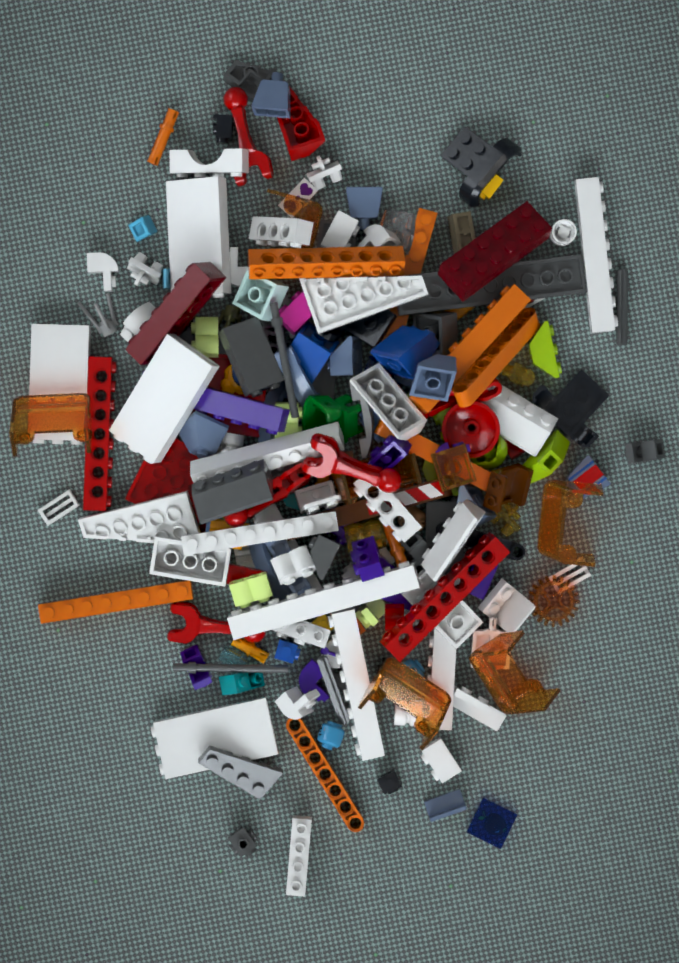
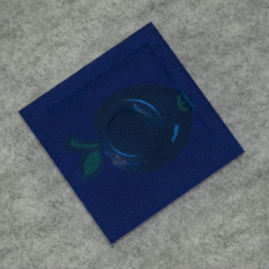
(491, 823)

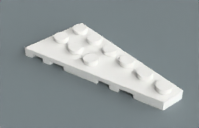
(349, 299)
(141, 522)

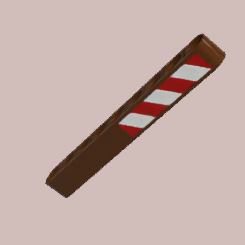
(408, 497)

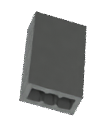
(251, 357)
(437, 512)

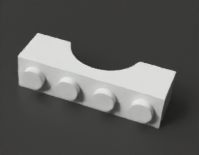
(231, 161)

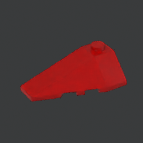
(302, 131)

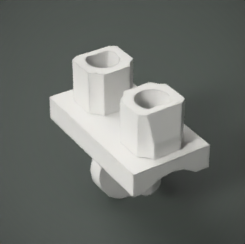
(332, 169)
(142, 272)

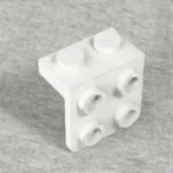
(317, 496)

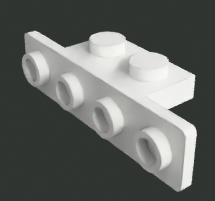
(303, 633)
(477, 708)

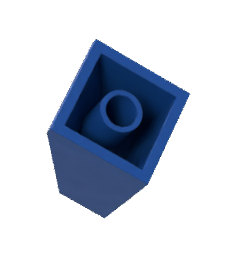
(312, 350)
(404, 350)

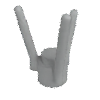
(106, 326)

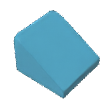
(142, 228)
(166, 279)

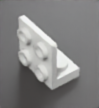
(507, 605)

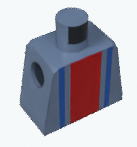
(587, 472)

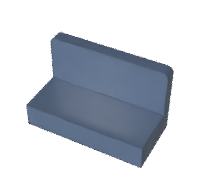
(445, 805)

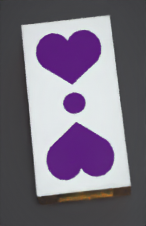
(303, 190)

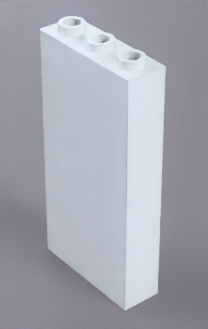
(198, 227)
(59, 366)
(163, 398)
(237, 728)

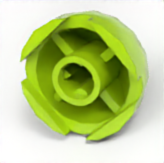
(494, 457)

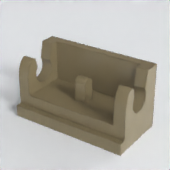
(461, 230)

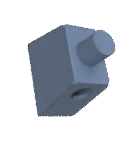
(272, 98)
(364, 204)

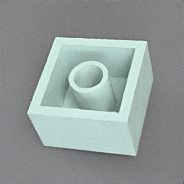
(257, 294)

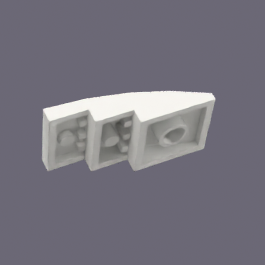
(457, 624)

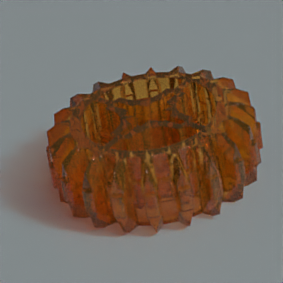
(547, 608)

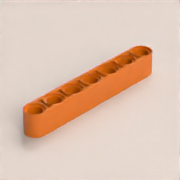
(496, 357)
(424, 447)
(332, 780)

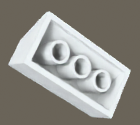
(389, 402)
(521, 420)
(452, 539)
(205, 567)

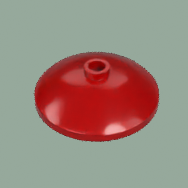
(486, 430)

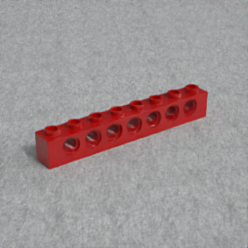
(90, 501)
(454, 596)

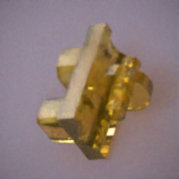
(519, 374)
(511, 526)

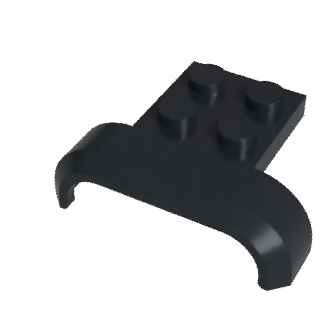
(477, 161)
(368, 329)
(573, 406)

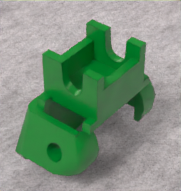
(323, 410)

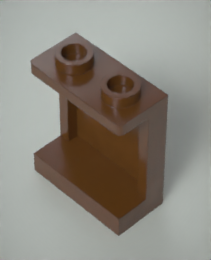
(508, 486)

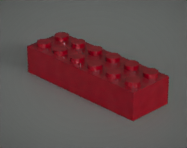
(494, 251)
(176, 310)

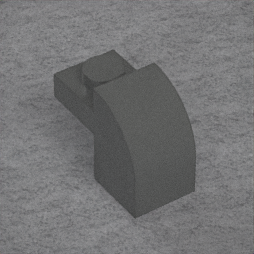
(644, 451)
(415, 549)

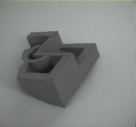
(246, 77)

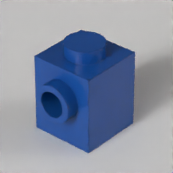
(287, 651)

